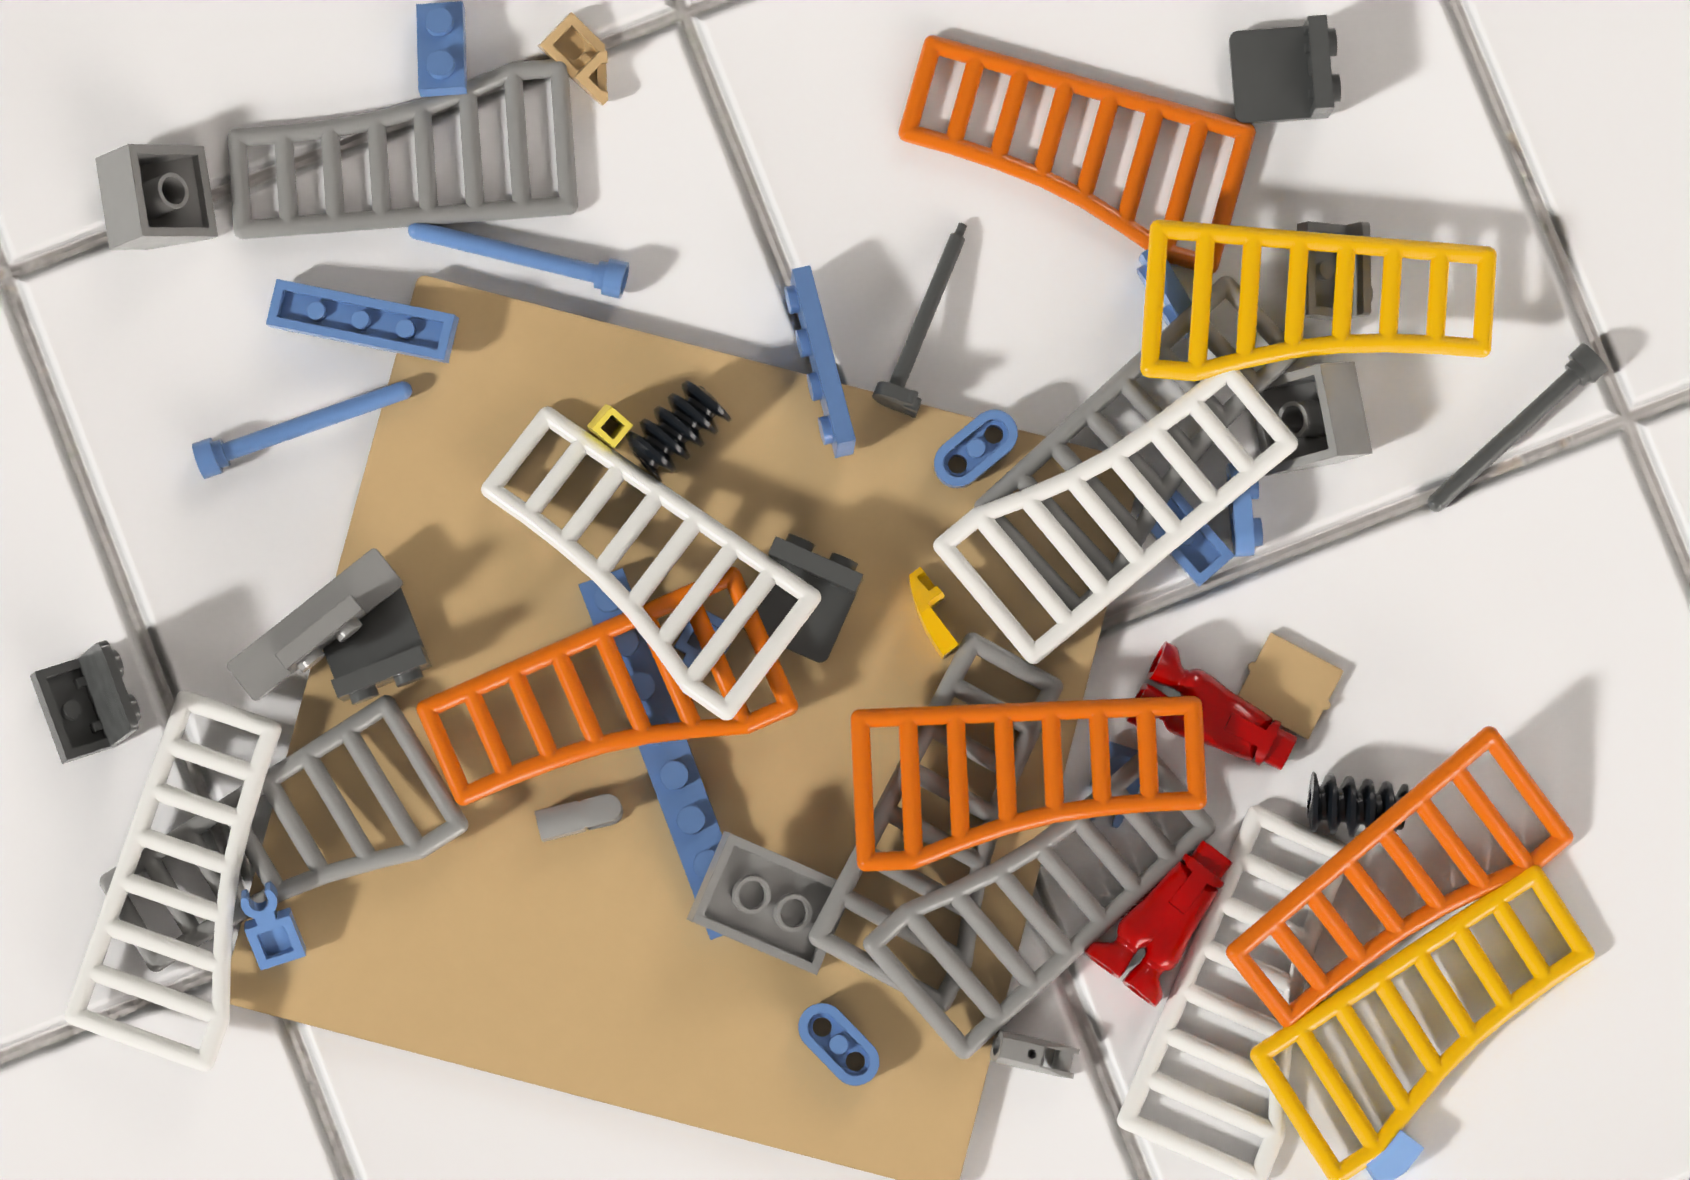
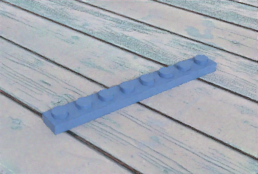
(670, 762)

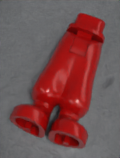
(1227, 719)
(1163, 923)

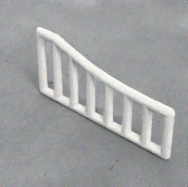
(1075, 480)
(632, 602)
(221, 913)
(1185, 989)

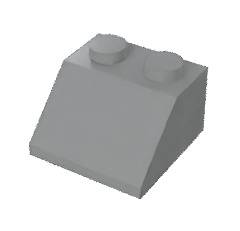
(155, 196)
(1322, 411)

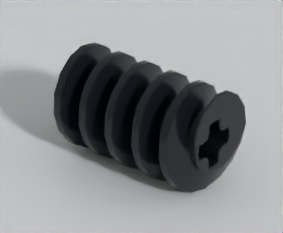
(675, 428)
(1348, 804)

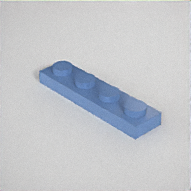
(362, 321)
(824, 381)

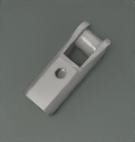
(578, 816)
(1030, 1053)

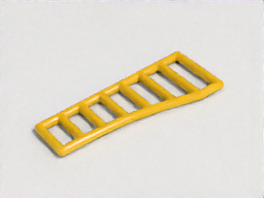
(1294, 345)
(1436, 1066)

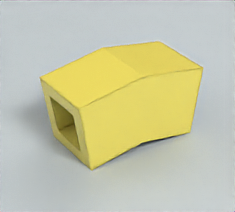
(599, 420)

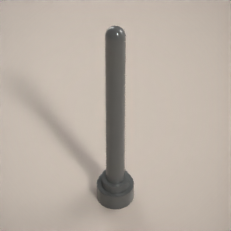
(1582, 368)

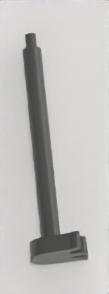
(892, 393)

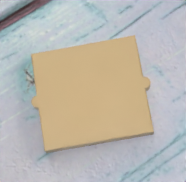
(1290, 685)

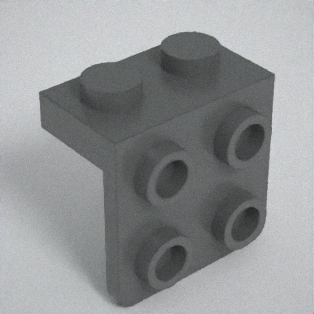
(1284, 72)
(834, 580)
(378, 653)
(87, 703)

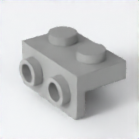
(1322, 273)

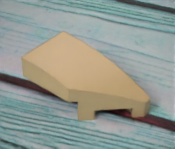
(582, 54)

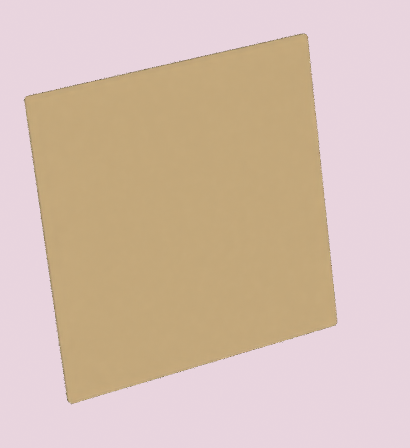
(578, 949)

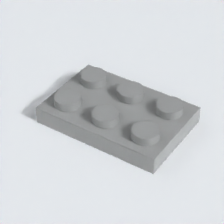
(763, 901)

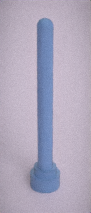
(607, 276)
(215, 455)

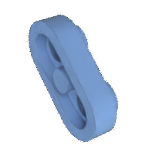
(975, 449)
(1244, 529)
(838, 1044)

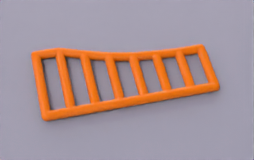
(1041, 171)
(595, 741)
(1008, 819)
(1437, 904)

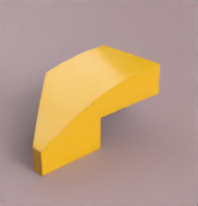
(925, 597)

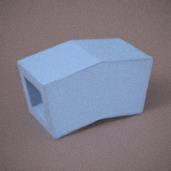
(1395, 1158)

